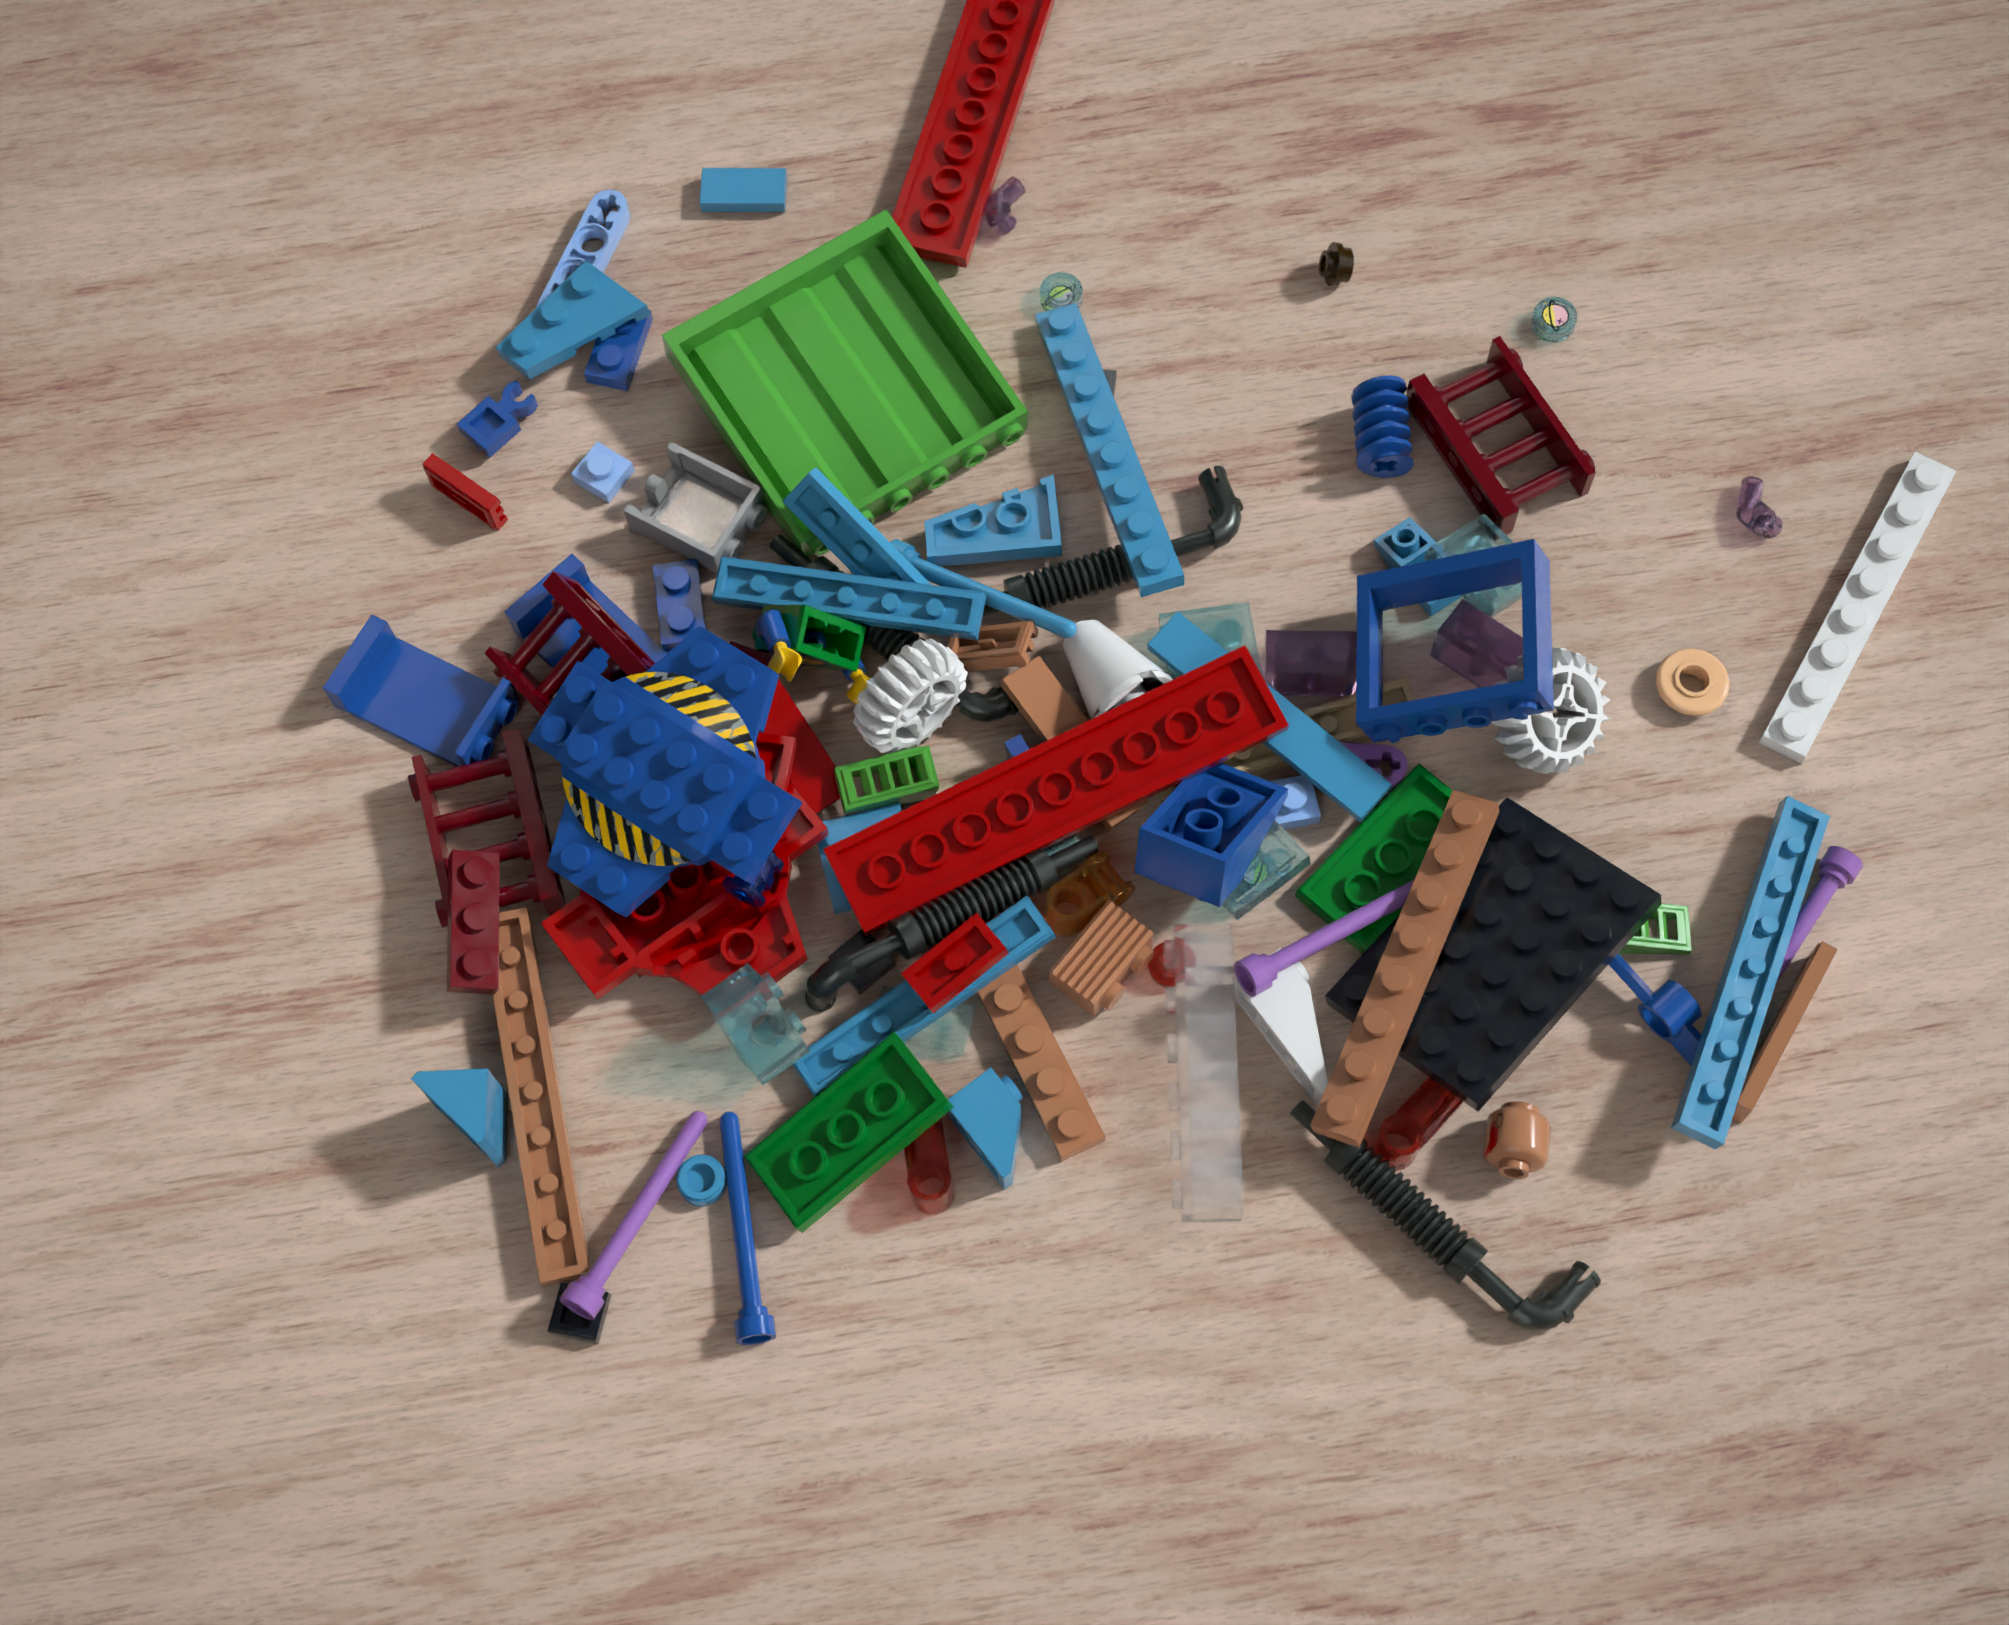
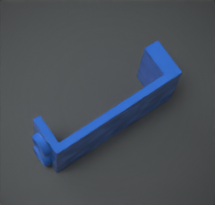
(536, 603)
(420, 696)

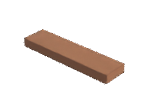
(1050, 712)
(1783, 1027)

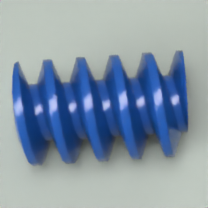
(1382, 427)

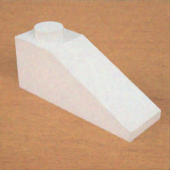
(1289, 1025)

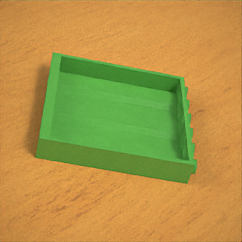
(849, 371)

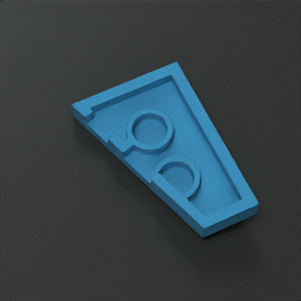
(571, 316)
(1004, 530)

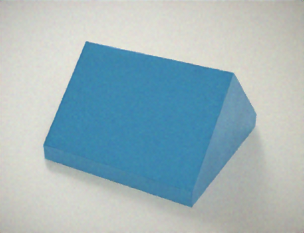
(473, 1104)

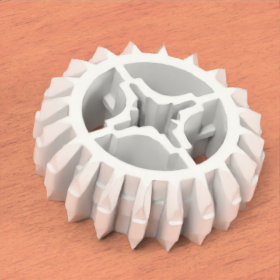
(910, 696)
(1557, 740)

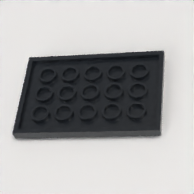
(1517, 957)

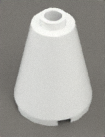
(1108, 668)

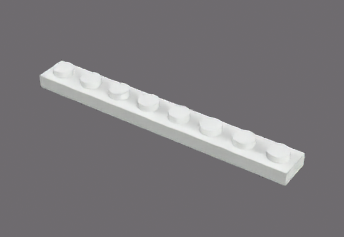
(1857, 608)

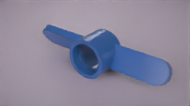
(1666, 1011)

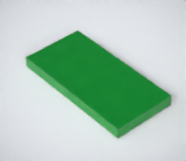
(1378, 855)
(848, 1132)

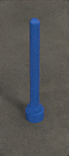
(753, 1321)

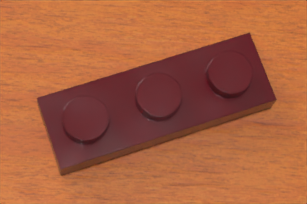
(473, 922)

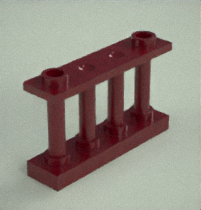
(1477, 471)
(596, 631)
(522, 802)

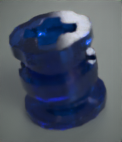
(752, 893)

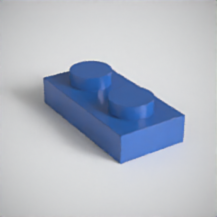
(616, 358)
(678, 600)

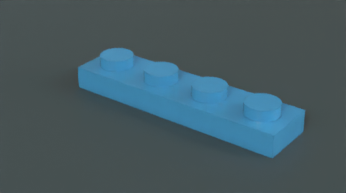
(848, 531)

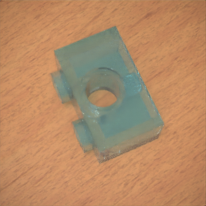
(736, 1007)

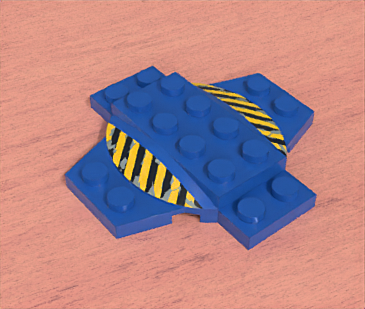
(663, 771)

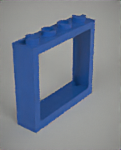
(1445, 578)

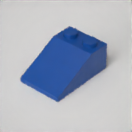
(1208, 832)

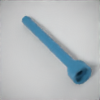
(994, 598)

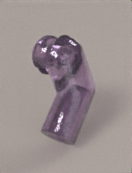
(999, 206)
(1755, 513)

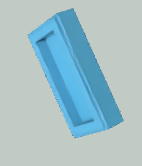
(743, 190)

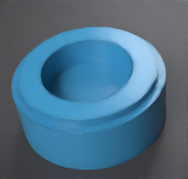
(701, 1180)

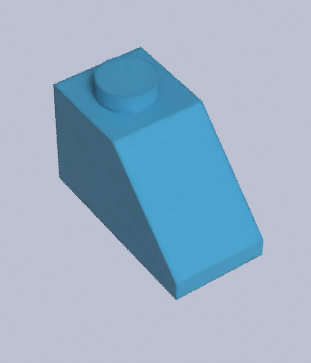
(990, 1121)

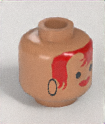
(1517, 1139)

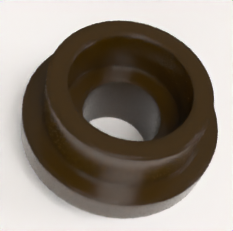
(1336, 264)

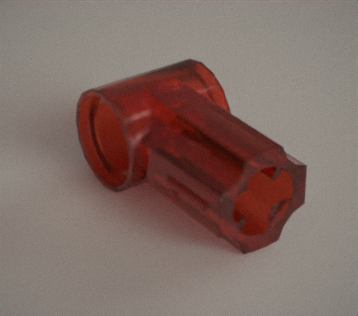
(1416, 1121)
(928, 1159)

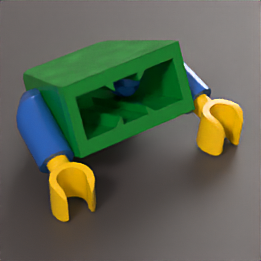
(811, 638)

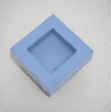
(603, 472)
(1300, 805)

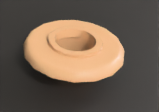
(1701, 665)

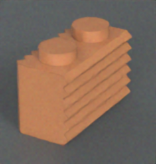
(1102, 959)

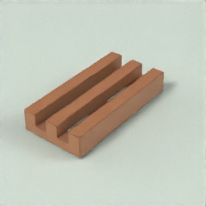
(985, 654)

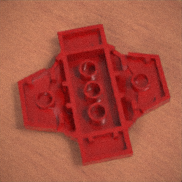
(690, 925)

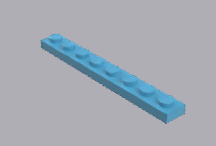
(1109, 451)
(1750, 974)

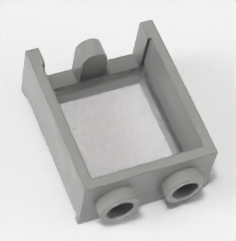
(698, 509)

